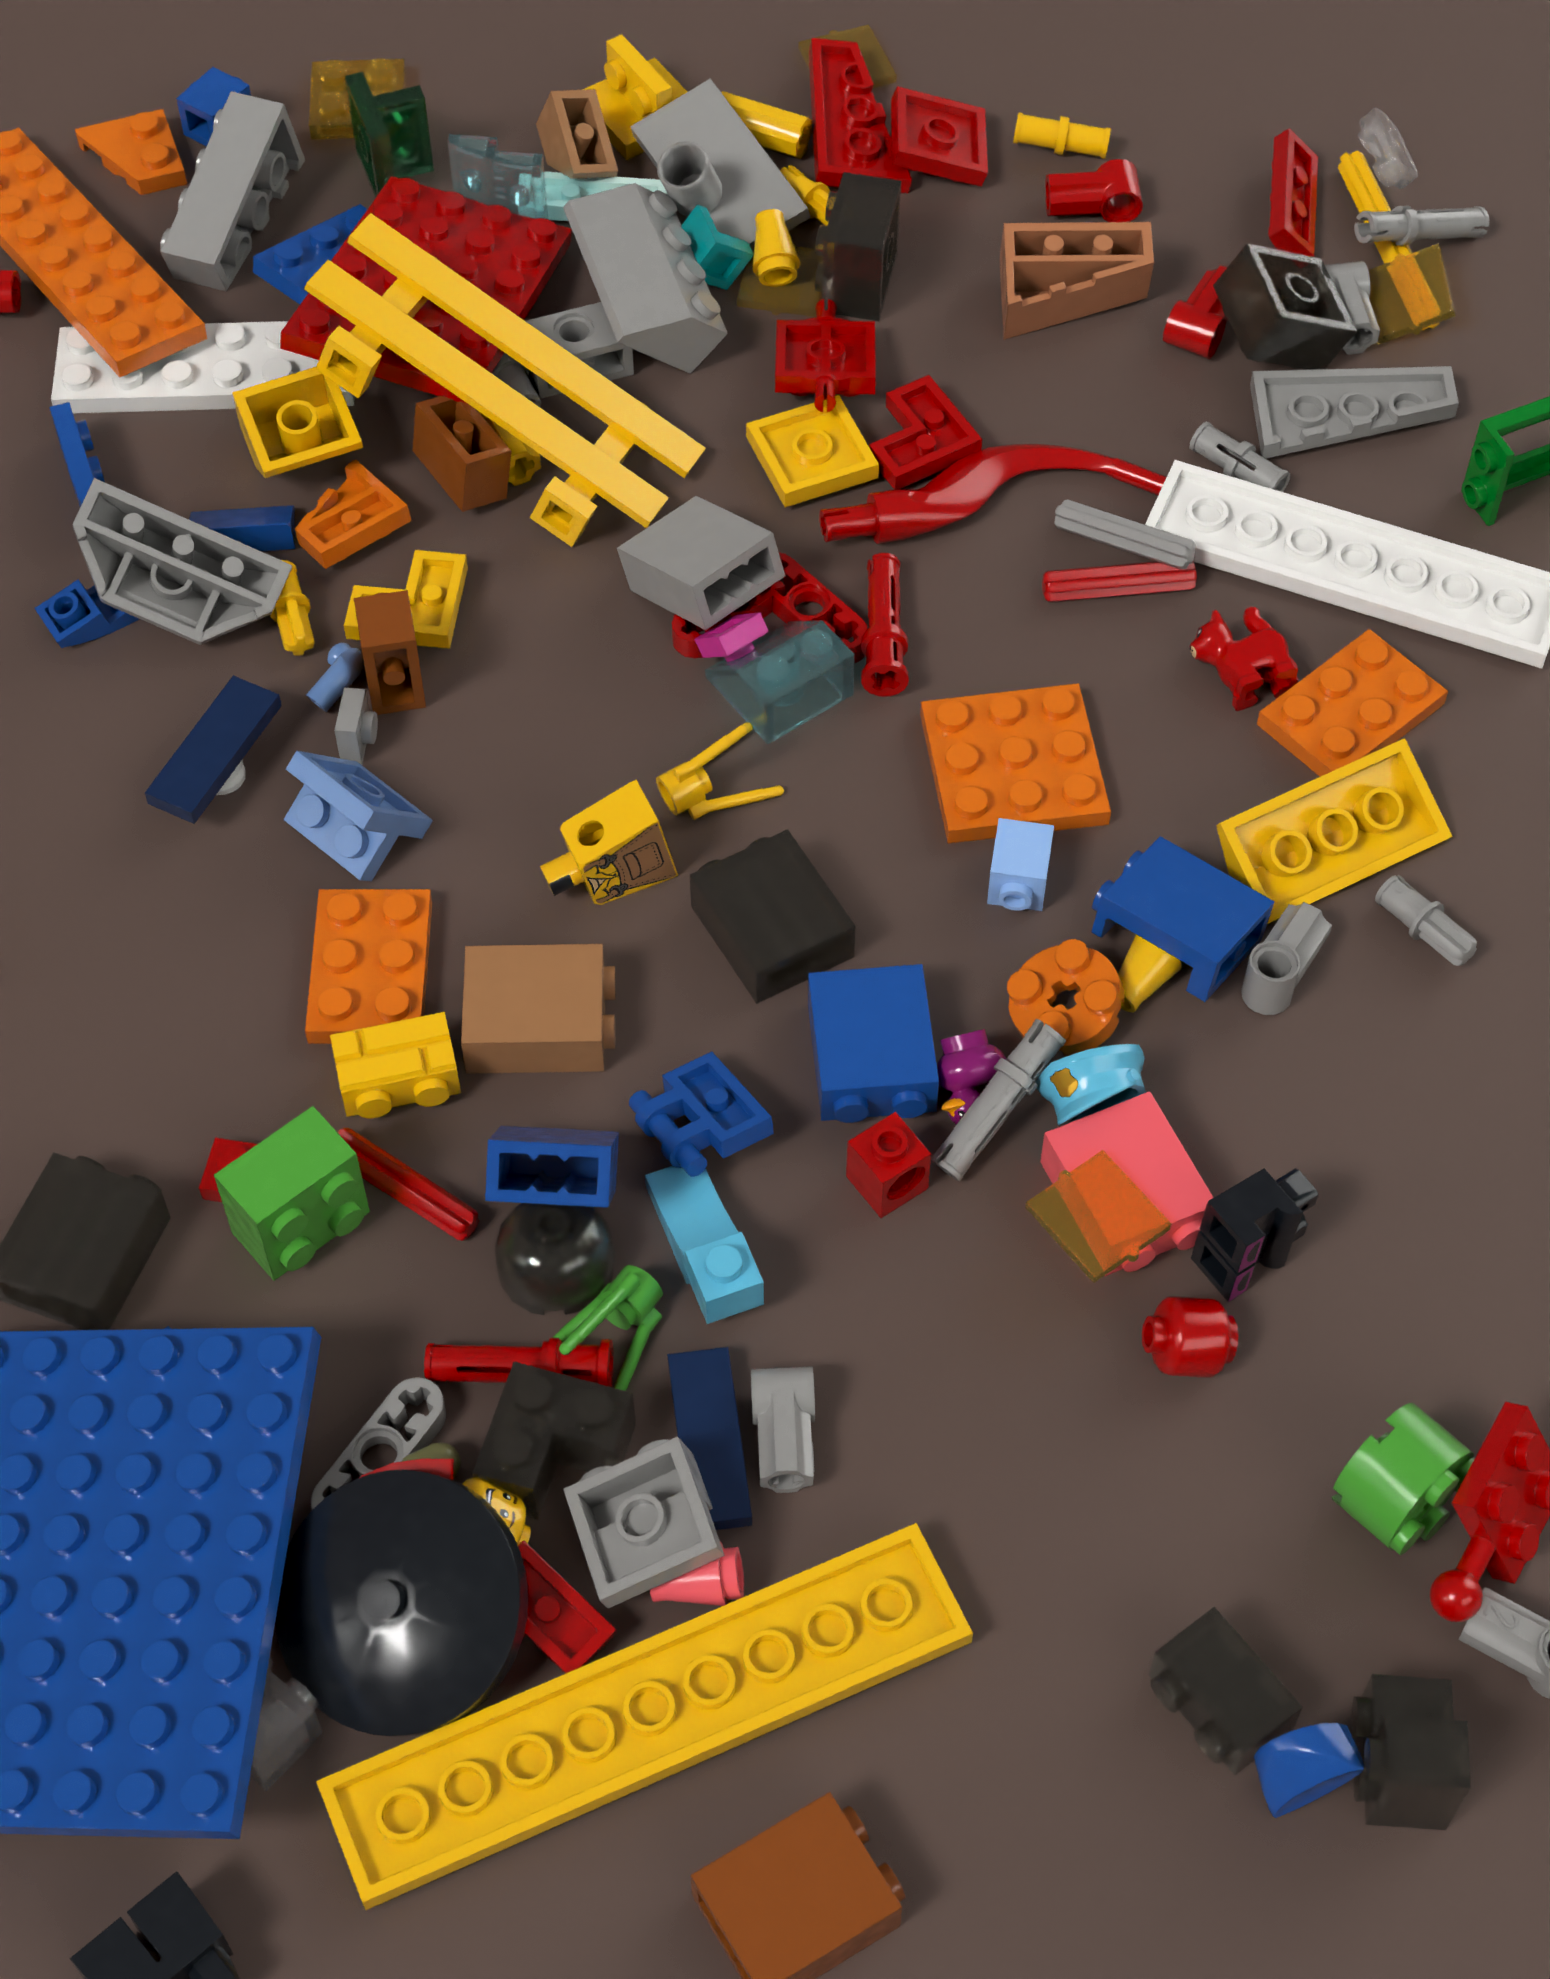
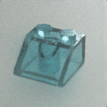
(787, 677)

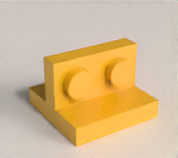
(631, 92)

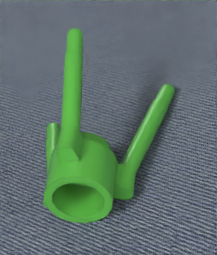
(623, 1303)

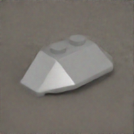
(173, 567)

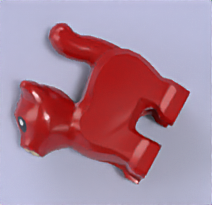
(1249, 661)

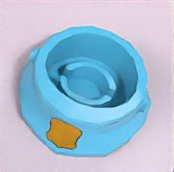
(1092, 1080)

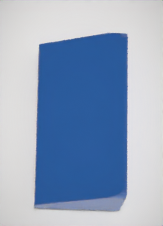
(257, 527)

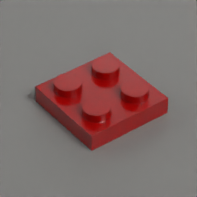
(939, 136)

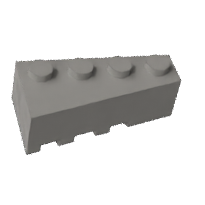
(231, 191)

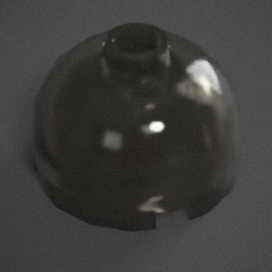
(554, 1256)

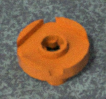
(1062, 969)

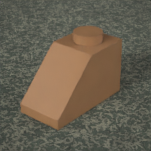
(576, 135)

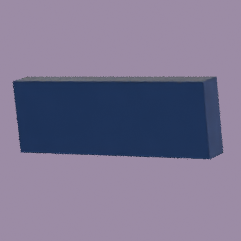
(213, 749)
(711, 1430)

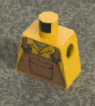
(612, 848)

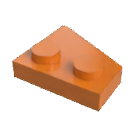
(351, 517)

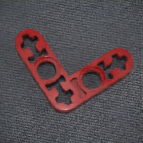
(800, 588)

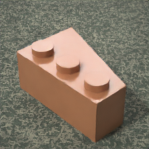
(1071, 271)

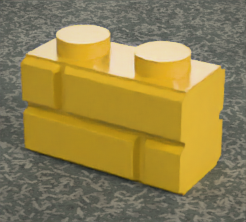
(395, 1065)

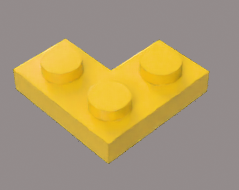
(434, 597)

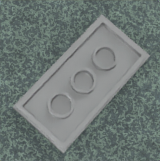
(742, 165)

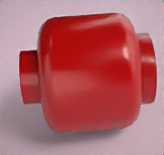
(1190, 1336)

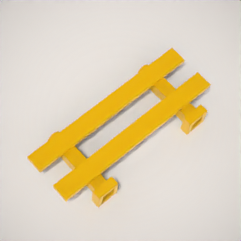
(389, 323)

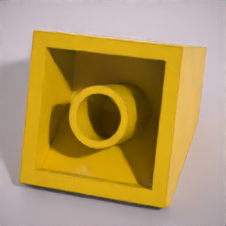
(295, 422)

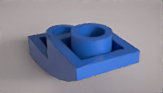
(80, 616)

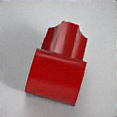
(1108, 191)
(1198, 321)

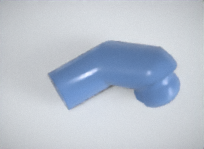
(345, 667)

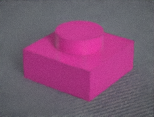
(732, 637)

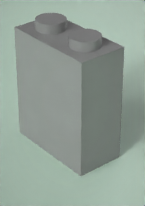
(701, 562)

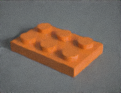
(1352, 705)
(367, 959)

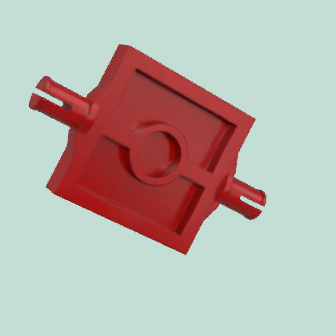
(825, 357)

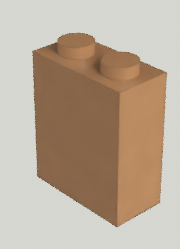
(536, 1008)

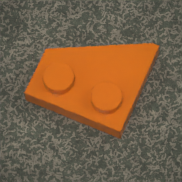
(138, 150)

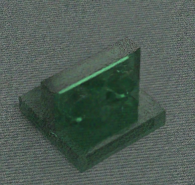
(389, 131)

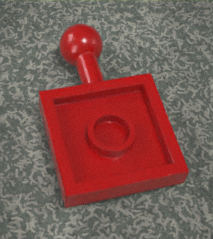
(1502, 1509)

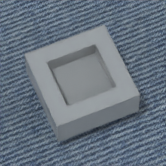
(355, 725)

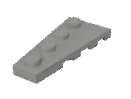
(1338, 405)

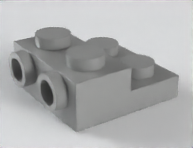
(643, 1520)

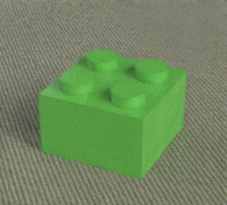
(293, 1193)

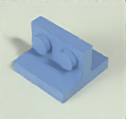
(350, 812)

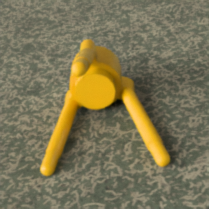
(687, 783)

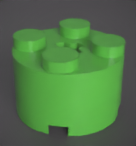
(1403, 1479)

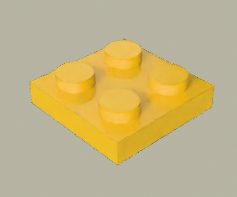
(811, 452)

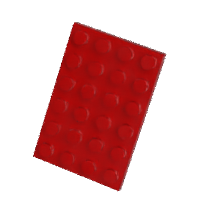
(483, 243)

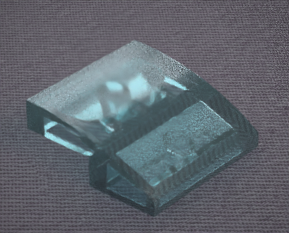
(498, 176)

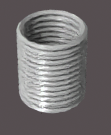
(681, 162)

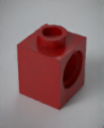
(888, 1164)

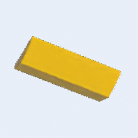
(1334, 829)

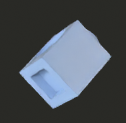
(1020, 865)

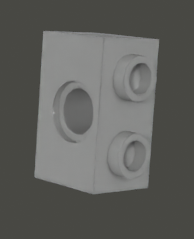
(587, 336)

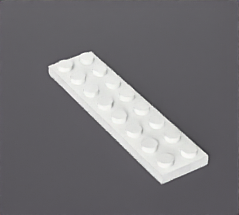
(1358, 563)

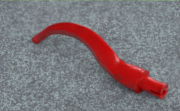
(965, 489)

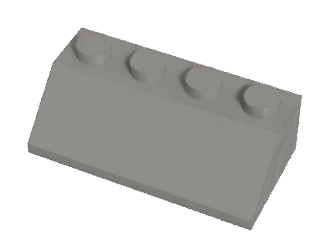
(647, 274)

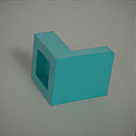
(716, 252)

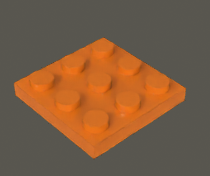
(1015, 760)

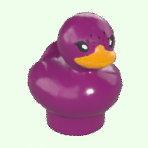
(966, 1064)

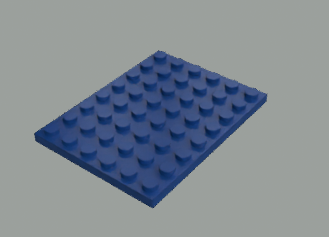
(142, 1570)

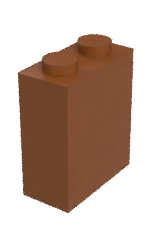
(799, 1895)

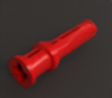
(884, 640)
(494, 1362)

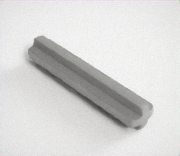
(1125, 534)

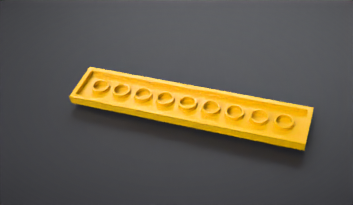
(641, 1714)

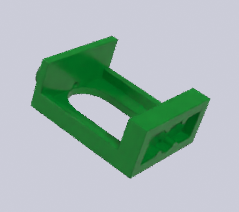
(1493, 463)

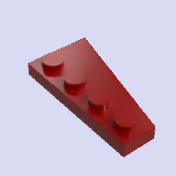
(846, 117)

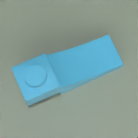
(706, 1243)

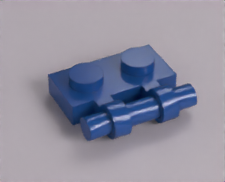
(716, 1105)

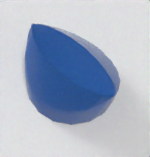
(1306, 1765)

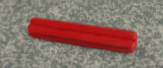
(1116, 581)
(412, 1188)

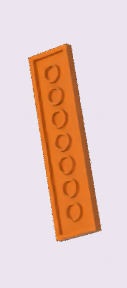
(87, 264)

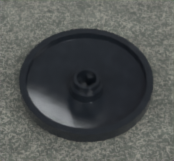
(401, 1603)

